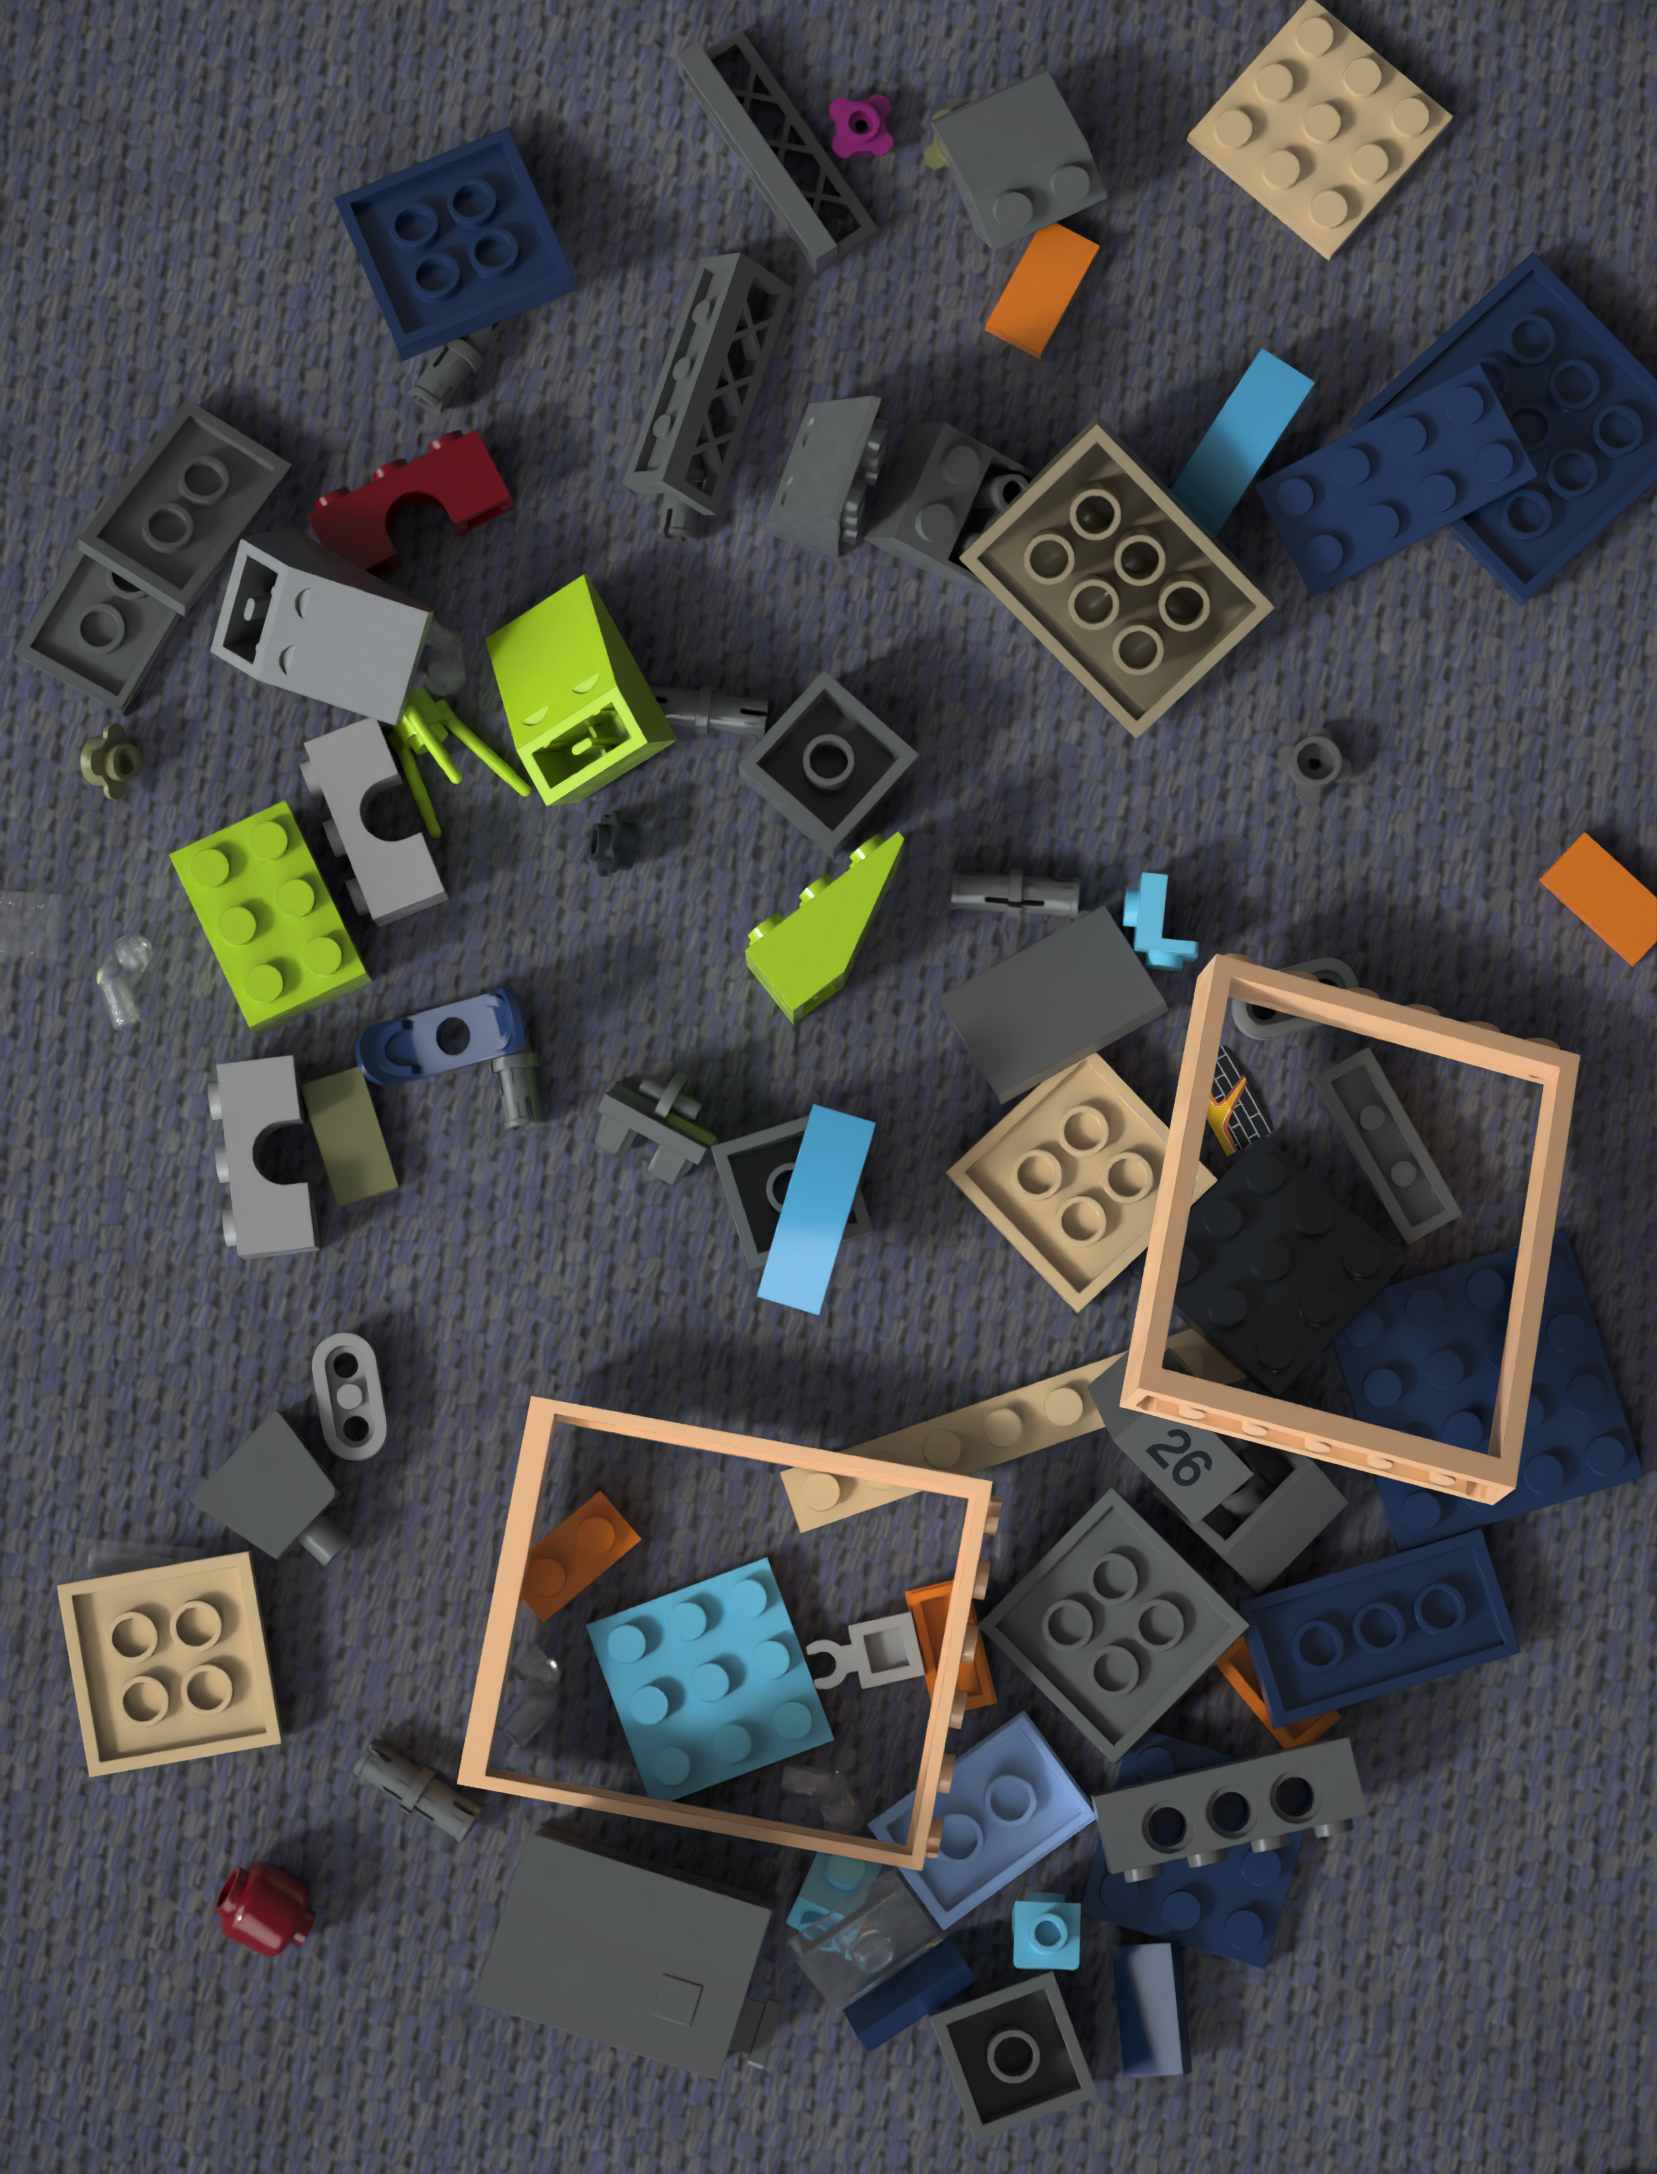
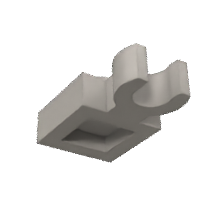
(880, 1651)

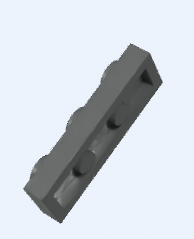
(1386, 1146)

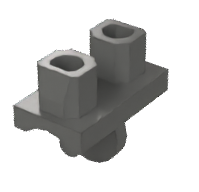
(660, 1115)

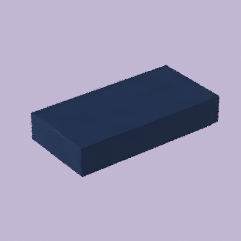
(909, 1994)
(1151, 2009)

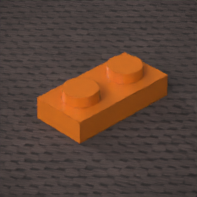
(576, 1555)

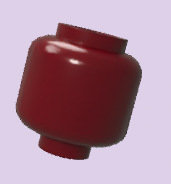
(265, 1908)

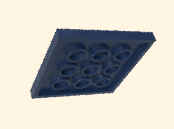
(1576, 406)
(1431, 1368)

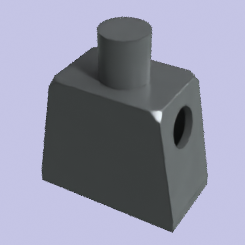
(276, 1494)

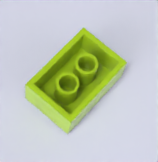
(270, 918)

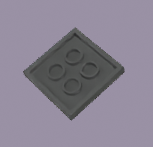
(1115, 1625)

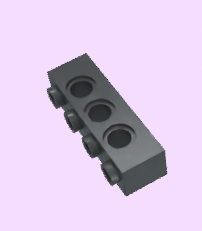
(1323, 1764)

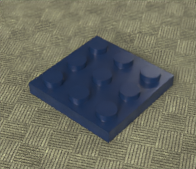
(455, 243)
(1213, 1907)

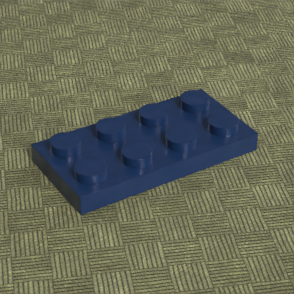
(1396, 480)
(1377, 1628)

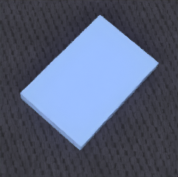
(1002, 1815)

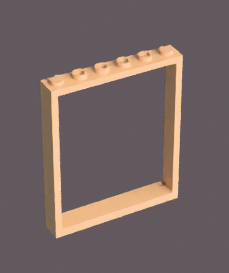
(1294, 1426)
(509, 1589)

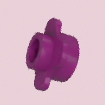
(873, 140)

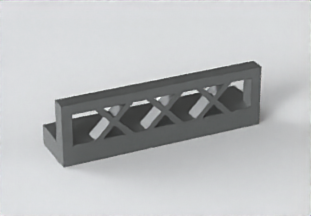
(757, 153)
(700, 371)

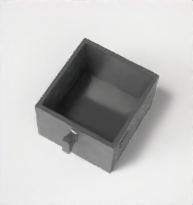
(631, 1954)

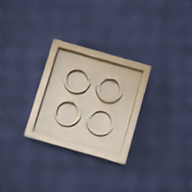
(1319, 128)
(1073, 1177)
(170, 1663)

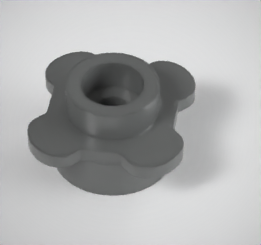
(1317, 746)

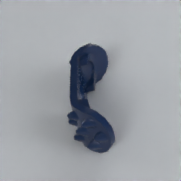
(412, 1045)

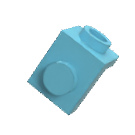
(1145, 913)
(828, 1885)
(1046, 1932)

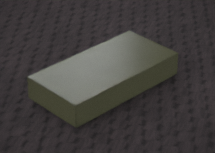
(349, 1136)

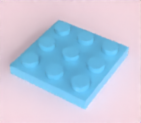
(710, 1682)

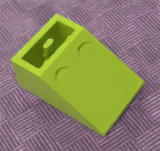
(575, 695)
(816, 946)

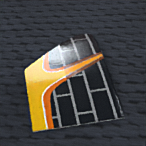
(1233, 1107)

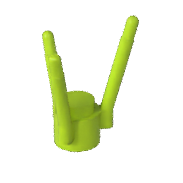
(424, 731)

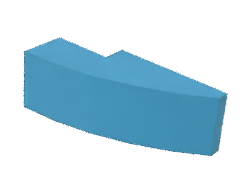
(1241, 439)
(816, 1209)

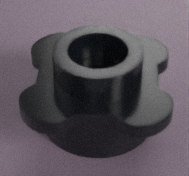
(613, 843)

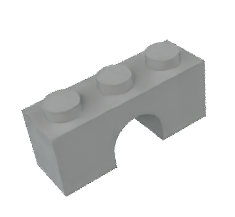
(350, 772)
(253, 1103)

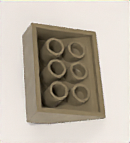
(1118, 577)

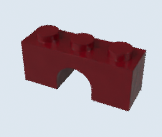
(453, 477)

